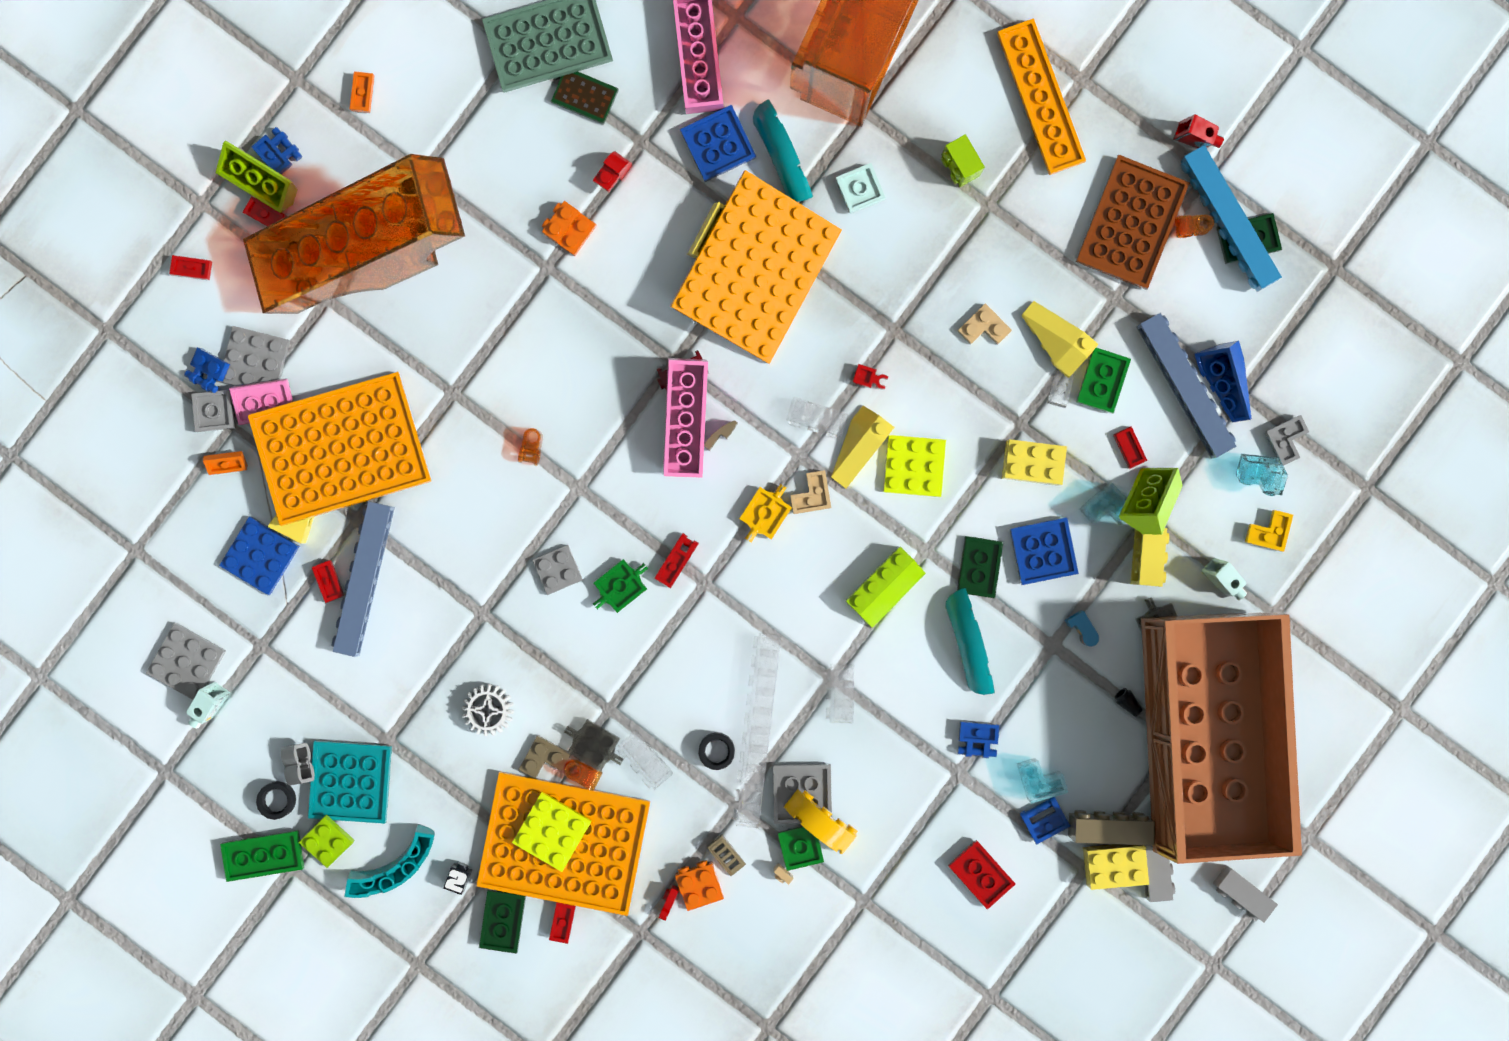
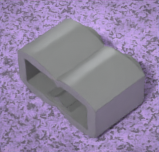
(297, 764)

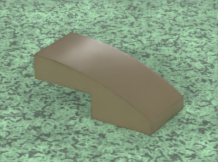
(725, 431)

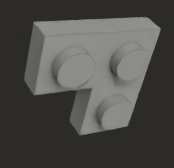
(1281, 438)

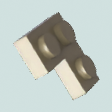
(542, 752)

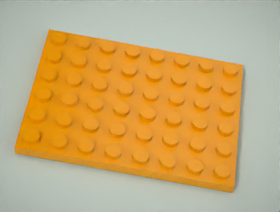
(756, 267)
(339, 448)
(602, 865)

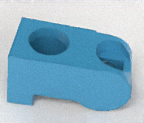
(1087, 632)

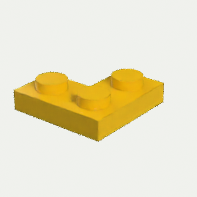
(1275, 535)

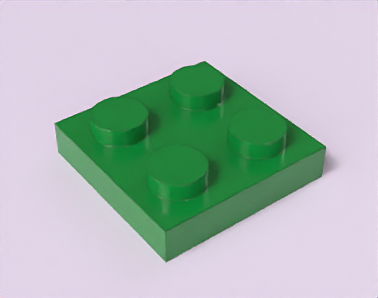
(800, 848)

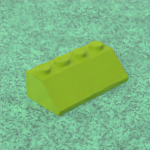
(255, 178)
(1152, 499)
(885, 586)

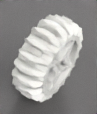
(496, 710)

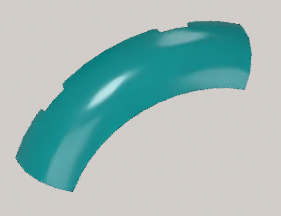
(781, 152)
(969, 643)
(386, 878)

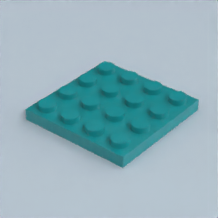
(350, 781)

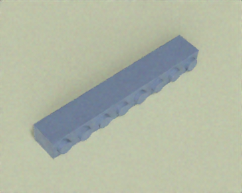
(1186, 385)
(363, 579)

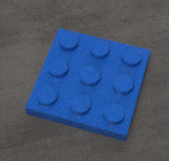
(718, 143)
(1044, 551)
(259, 555)

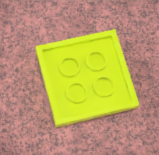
(914, 466)
(552, 831)

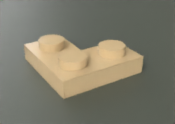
(985, 321)
(816, 498)

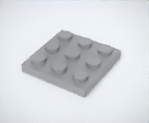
(254, 357)
(185, 661)
(808, 777)

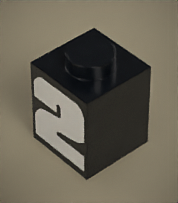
(458, 878)

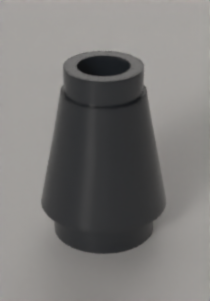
(1127, 700)

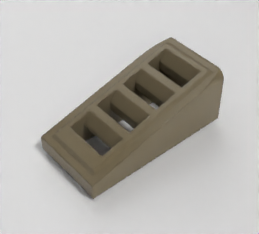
(718, 841)

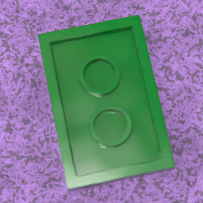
(1103, 380)

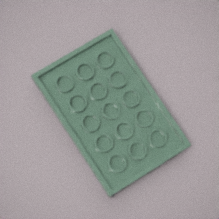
(546, 41)

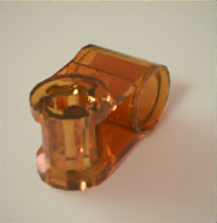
(1190, 225)
(530, 448)
(586, 775)

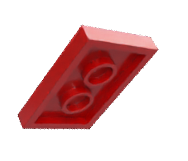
(981, 874)

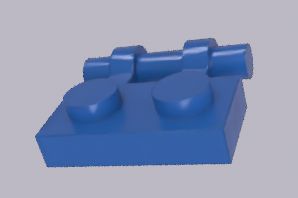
(272, 156)
(209, 364)
(978, 733)

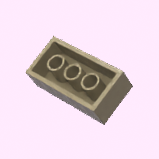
(1111, 829)

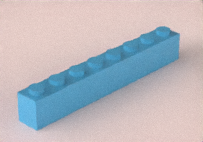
(1230, 218)

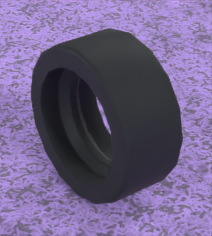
(714, 765)
(261, 803)

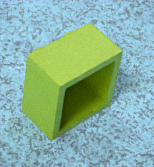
(962, 161)

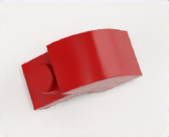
(614, 169)

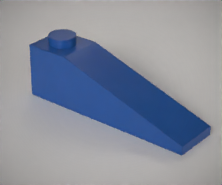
(1226, 373)

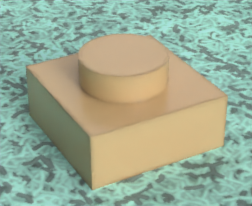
(782, 874)

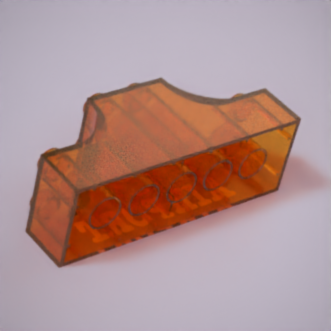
(357, 237)

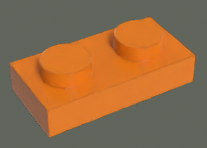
(362, 92)
(225, 463)

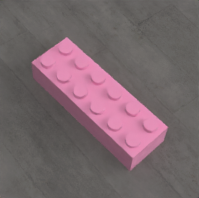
(698, 56)
(685, 417)

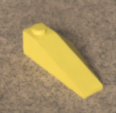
(1062, 340)

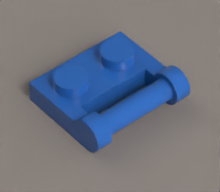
(1048, 825)

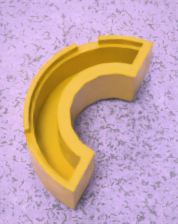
(819, 821)

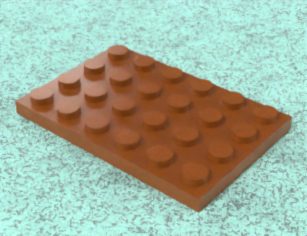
(1132, 222)

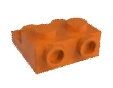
(568, 227)
(699, 885)

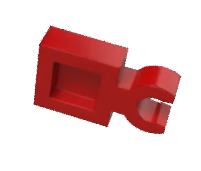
(866, 376)
(669, 897)

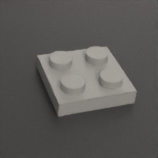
(213, 411)
(557, 570)

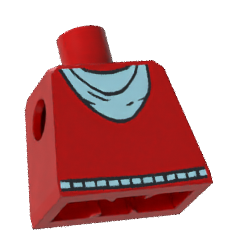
(1198, 132)

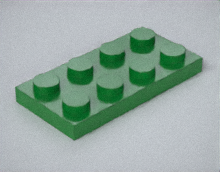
(262, 856)

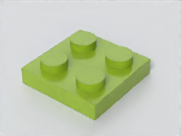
(326, 841)

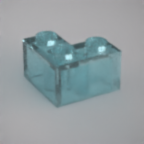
(1263, 471)
(1105, 501)
(1040, 786)

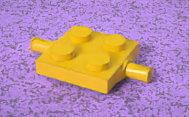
(765, 513)

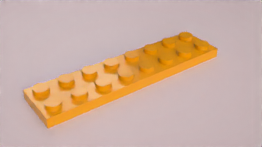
(1041, 96)

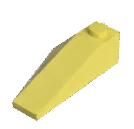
(862, 440)

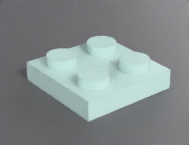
(860, 188)

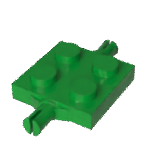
(620, 586)

